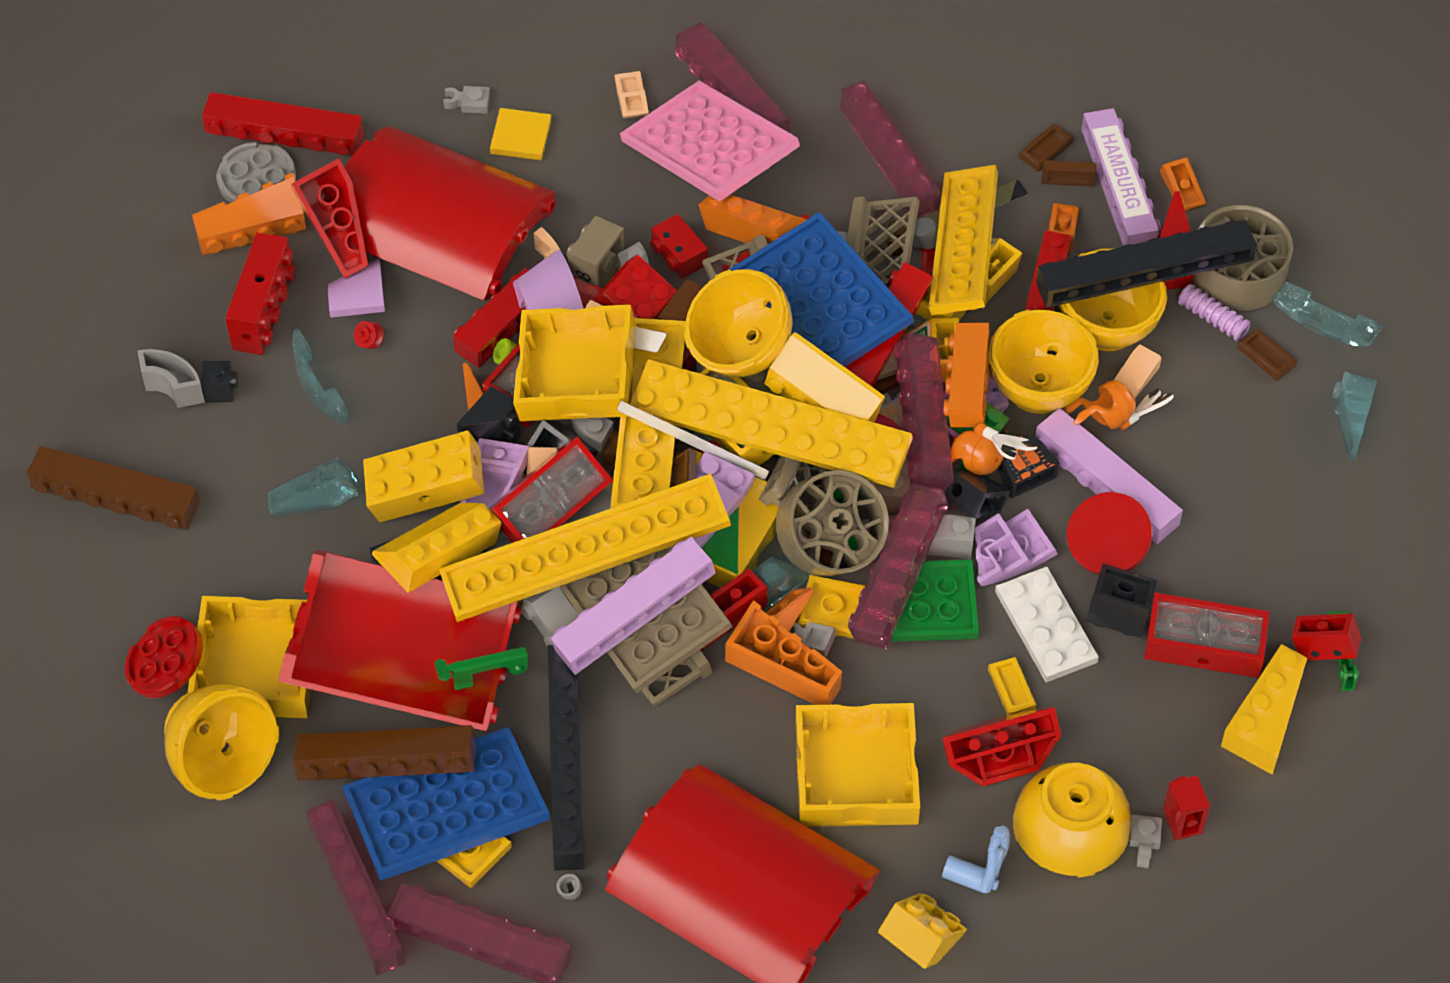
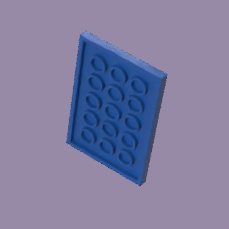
(830, 291)
(434, 816)

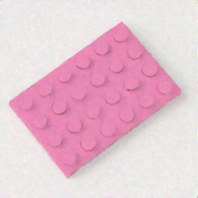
(709, 140)

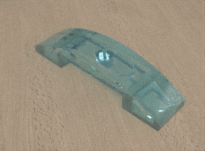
(1324, 320)
(328, 401)

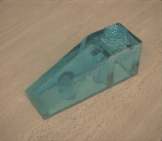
(1352, 408)
(314, 490)

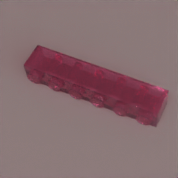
(722, 72)
(889, 147)
(924, 411)
(898, 566)
(355, 887)
(479, 935)

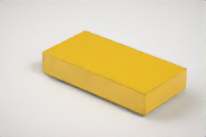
(1011, 686)

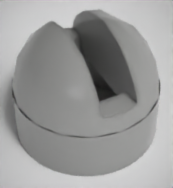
(563, 888)

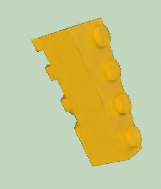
(1263, 717)

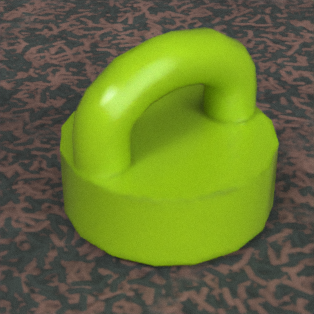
(502, 350)

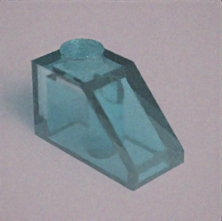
(779, 577)

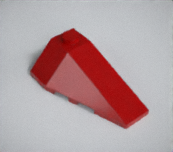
(332, 209)

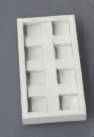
(1046, 624)

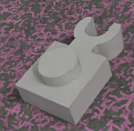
(471, 100)
(816, 636)

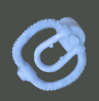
(977, 877)

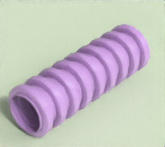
(1214, 312)

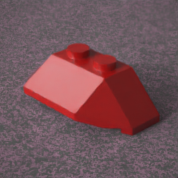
(1003, 746)

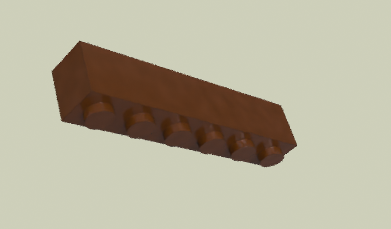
(113, 488)
(384, 753)

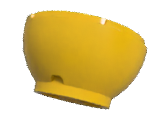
(1131, 312)
(730, 314)
(1021, 358)
(227, 716)
(1068, 834)

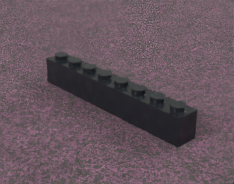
(1145, 263)
(565, 765)

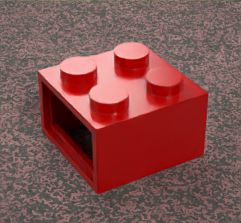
(637, 286)

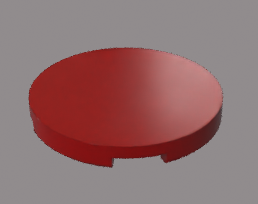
(1109, 531)
(164, 657)

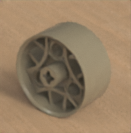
(1241, 284)
(832, 523)

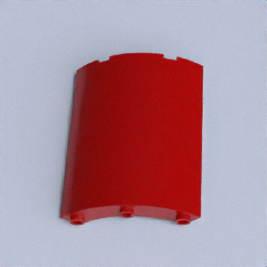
(442, 210)
(380, 643)
(739, 878)

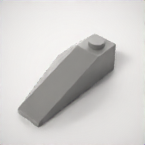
(953, 536)

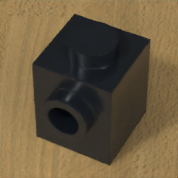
(218, 381)

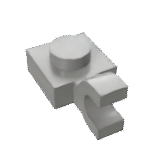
(1146, 836)

